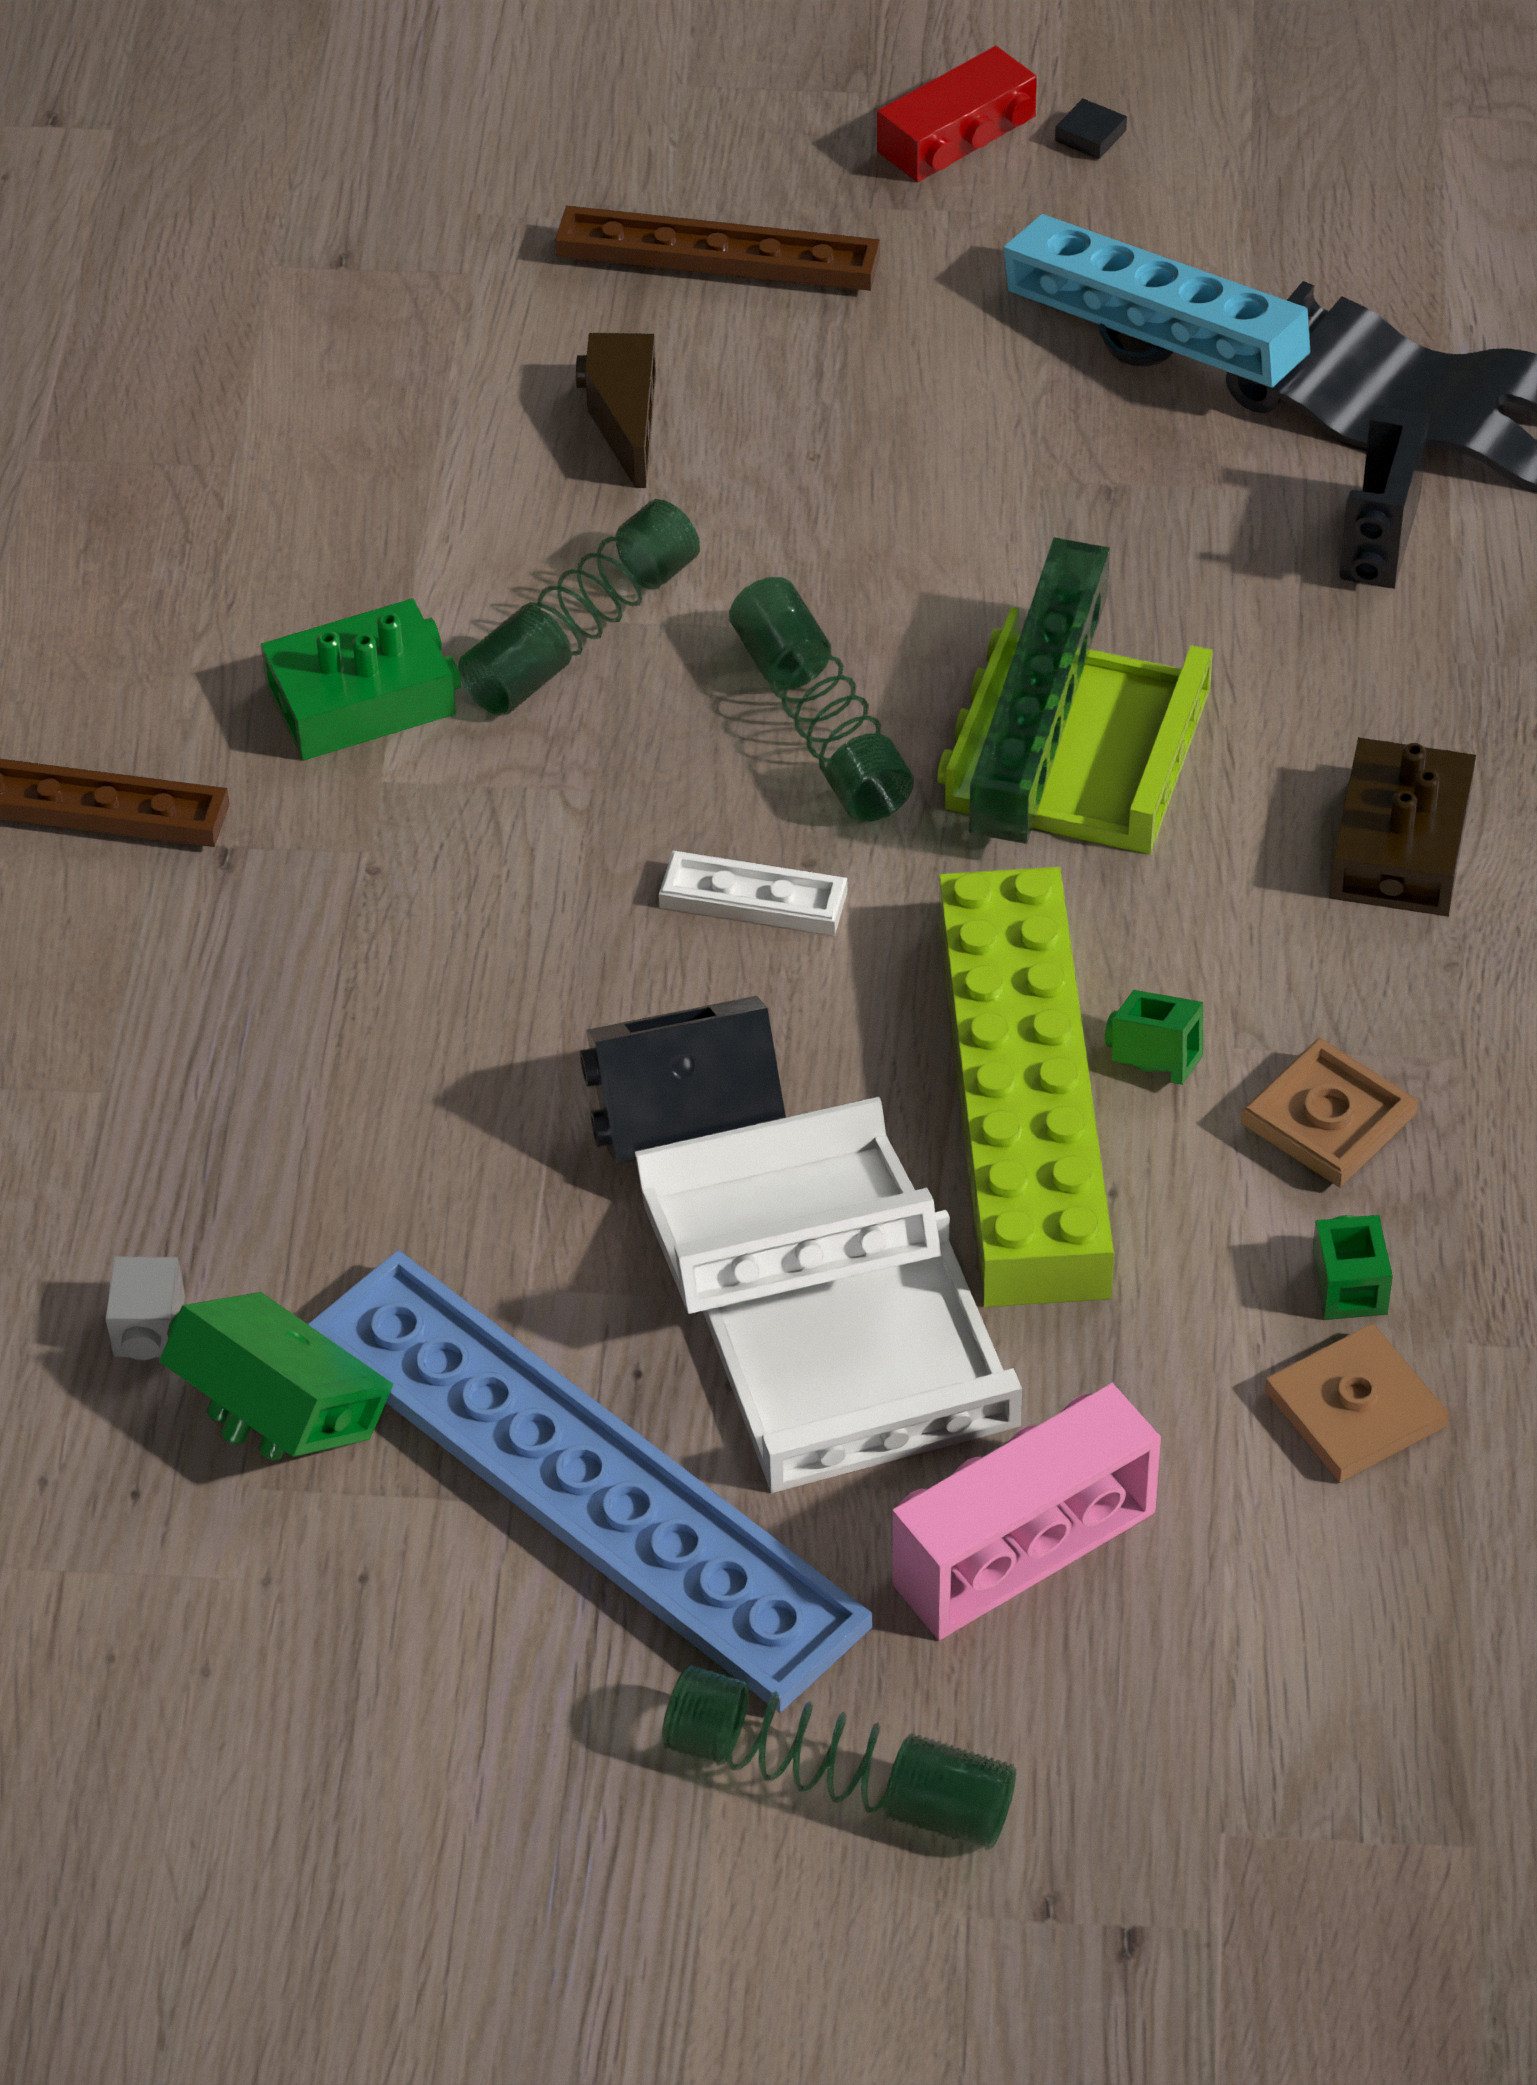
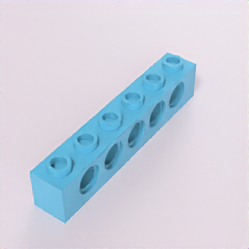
(1157, 300)

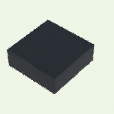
(1090, 128)

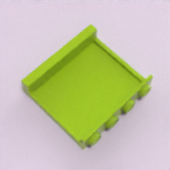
(1116, 749)

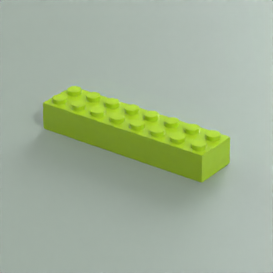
(1024, 1089)

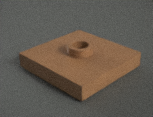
(1329, 1112)
(1356, 1402)

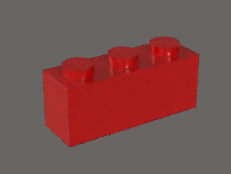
(956, 113)

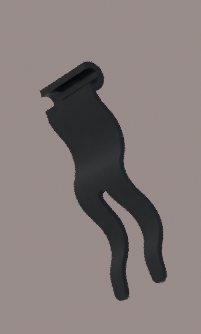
(1366, 362)

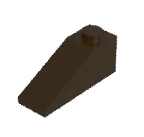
(620, 395)

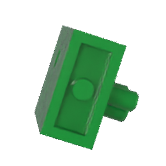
(360, 678)
(273, 1376)

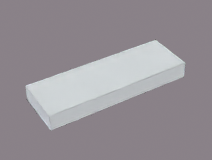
(753, 893)

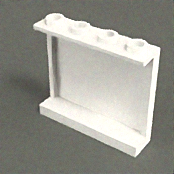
(784, 1205)
(864, 1369)

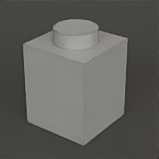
(142, 1303)

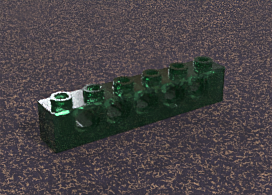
(1039, 691)

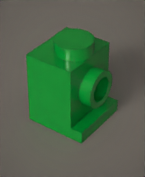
(1157, 1034)
(1352, 1266)

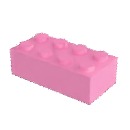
(1024, 1510)

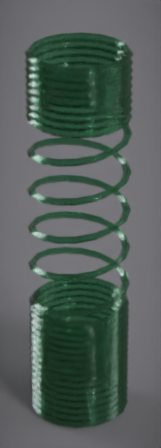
(531, 643)
(792, 653)
(928, 1784)

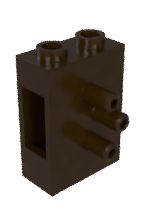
(1402, 826)

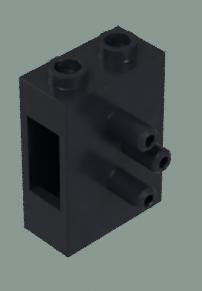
(682, 1076)

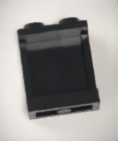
(1384, 511)

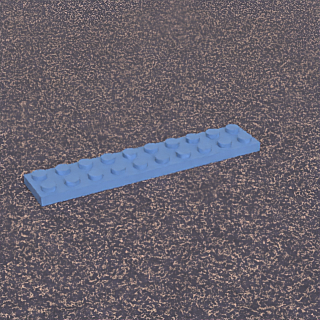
(596, 1482)

